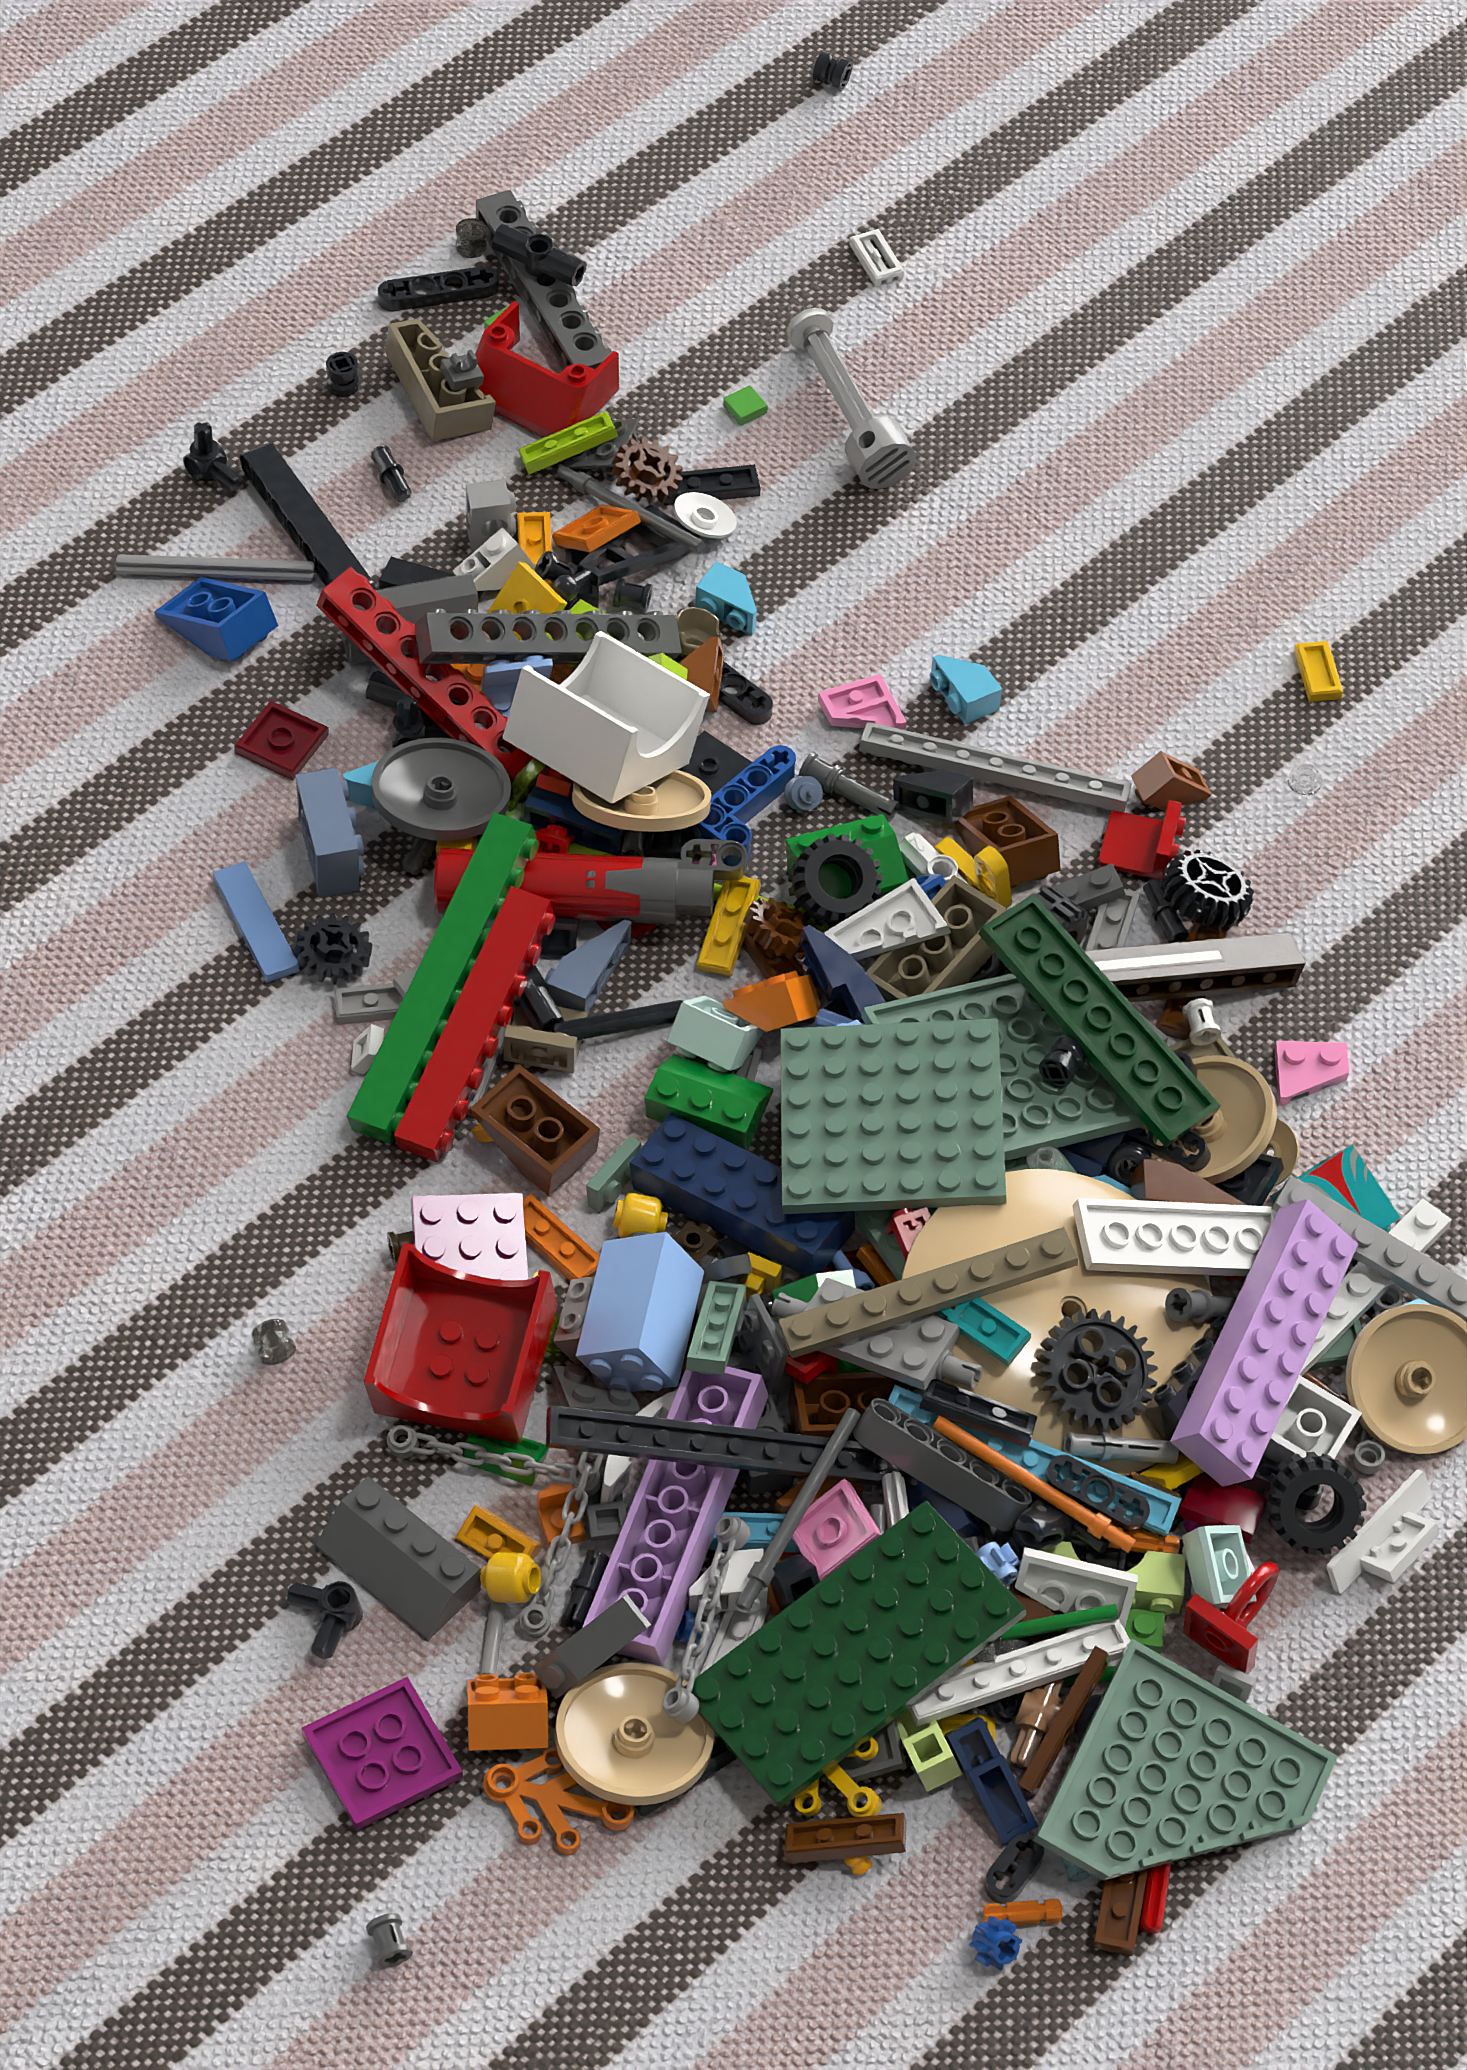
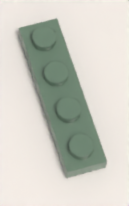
(716, 1328)

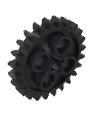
(1084, 1399)

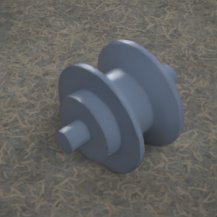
(803, 793)

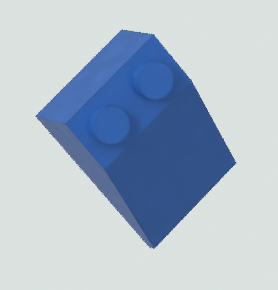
(219, 617)

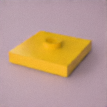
(525, 592)

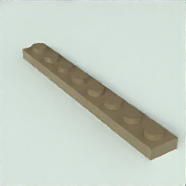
(927, 1292)

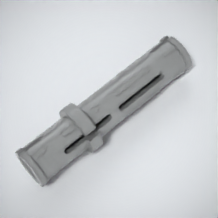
(1106, 1447)

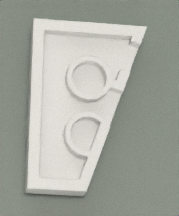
(890, 923)
(1074, 1584)

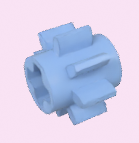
(1000, 1561)

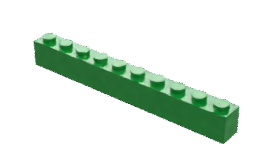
(441, 977)

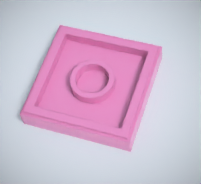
(835, 1529)

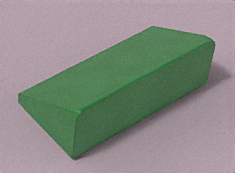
(527, 1447)

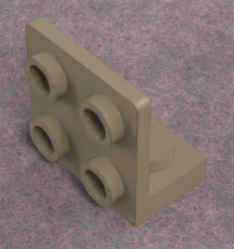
(542, 1048)

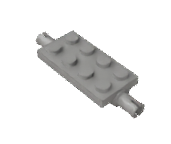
(905, 1352)

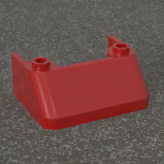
(533, 393)

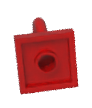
(1225, 1630)

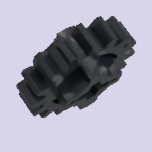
(333, 949)

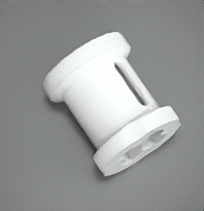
(1201, 1022)

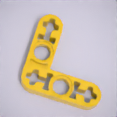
(985, 872)

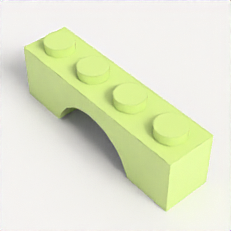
(1159, 1579)
(928, 1751)

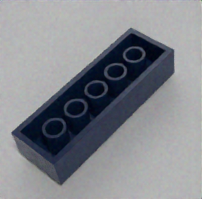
(735, 1196)

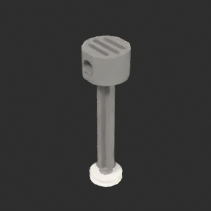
(875, 445)

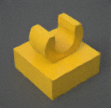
(765, 1276)

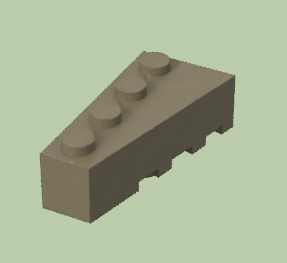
(417, 362)

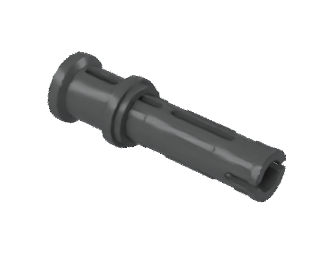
(835, 780)
(1196, 1305)

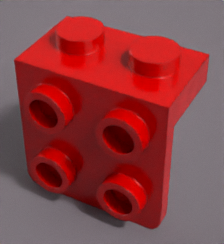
(1142, 843)

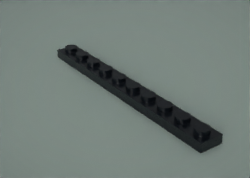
(710, 1445)

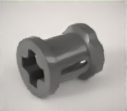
(389, 1940)

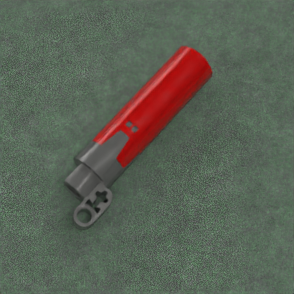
(613, 886)

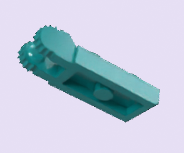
(988, 1329)

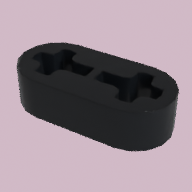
(1007, 1863)

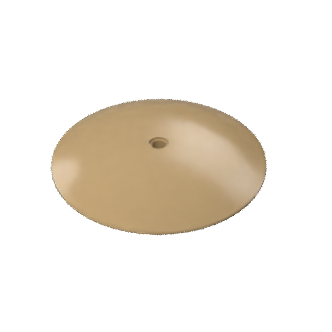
(1036, 1205)

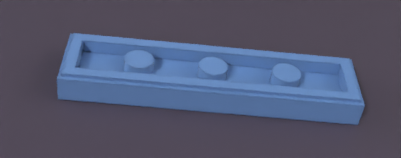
(255, 922)

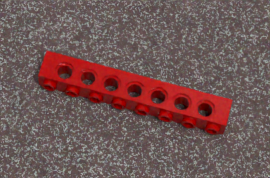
(409, 675)

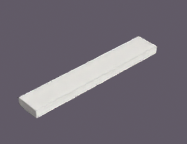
(1019, 1671)

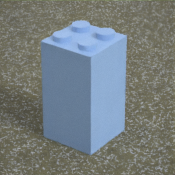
(640, 1313)

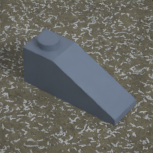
(587, 969)

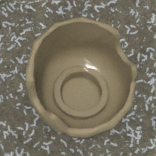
(695, 628)

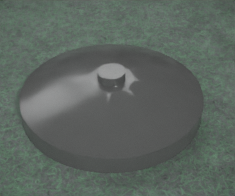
(440, 788)

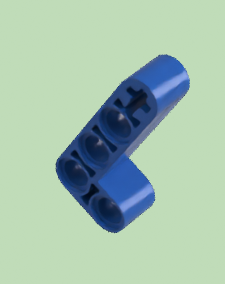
(746, 797)

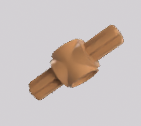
(1034, 1720)

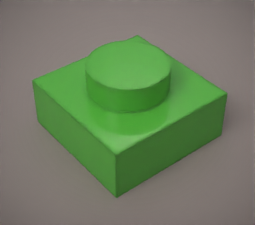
(1146, 1628)

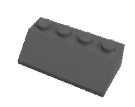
(399, 1558)

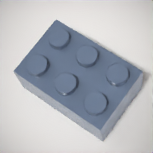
(329, 832)

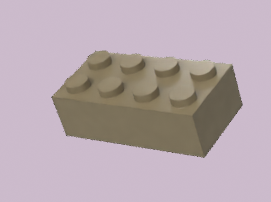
(945, 959)

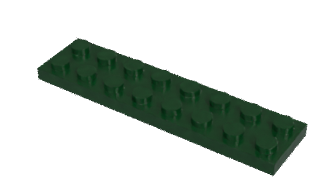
(1099, 1019)

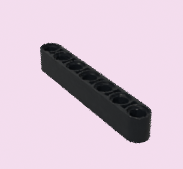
(299, 513)

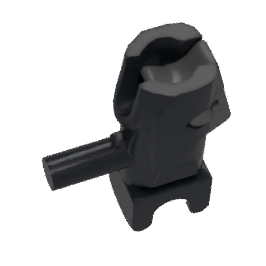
(1046, 1526)

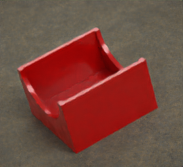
(460, 1348)

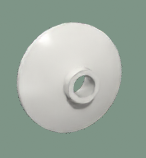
(705, 515)

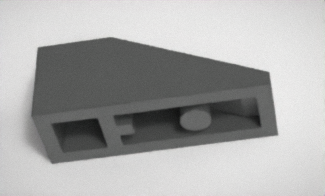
(591, 1646)

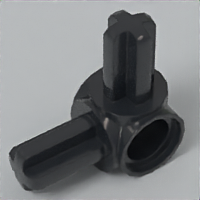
(209, 460)
(410, 724)
(333, 1620)

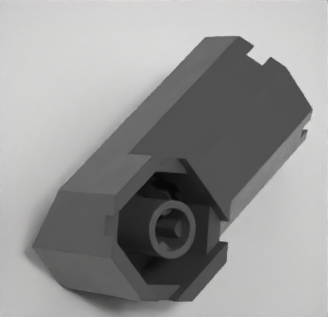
(415, 599)

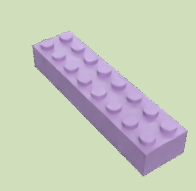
(1264, 1343)
(676, 1515)

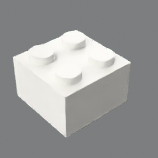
(1311, 1423)

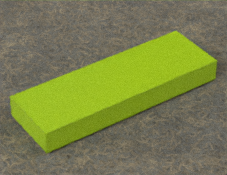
(567, 442)

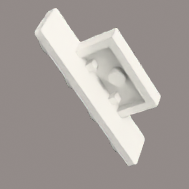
(1389, 1538)

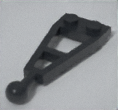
(624, 563)

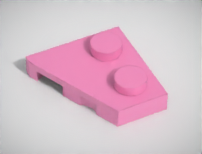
(861, 703)
(1308, 1067)

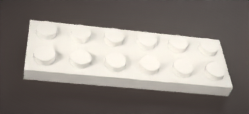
(1170, 1236)

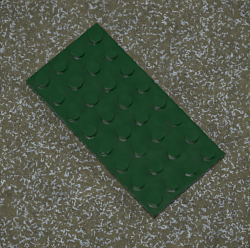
(854, 1653)

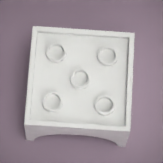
(610, 722)

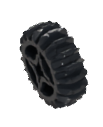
(1207, 890)

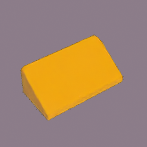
(491, 1534)

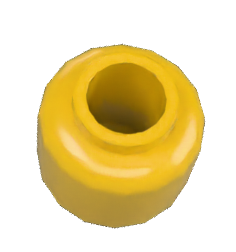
(639, 1214)
(511, 1577)

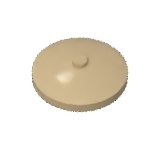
(661, 806)
(1243, 1121)
(1411, 1378)
(623, 1742)

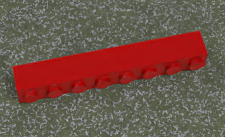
(474, 1025)

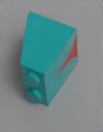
(1350, 1183)

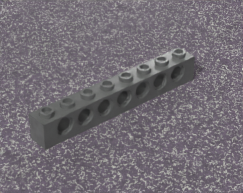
(546, 298)
(439, 646)

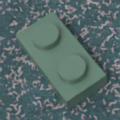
(612, 1176)

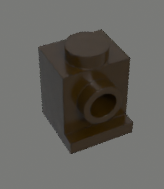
(698, 1242)

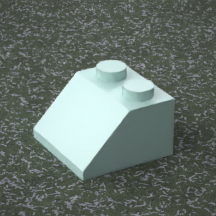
(713, 1034)
(1216, 1563)

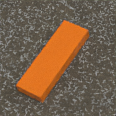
(557, 1241)

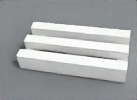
(862, 255)

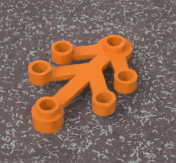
(550, 1798)

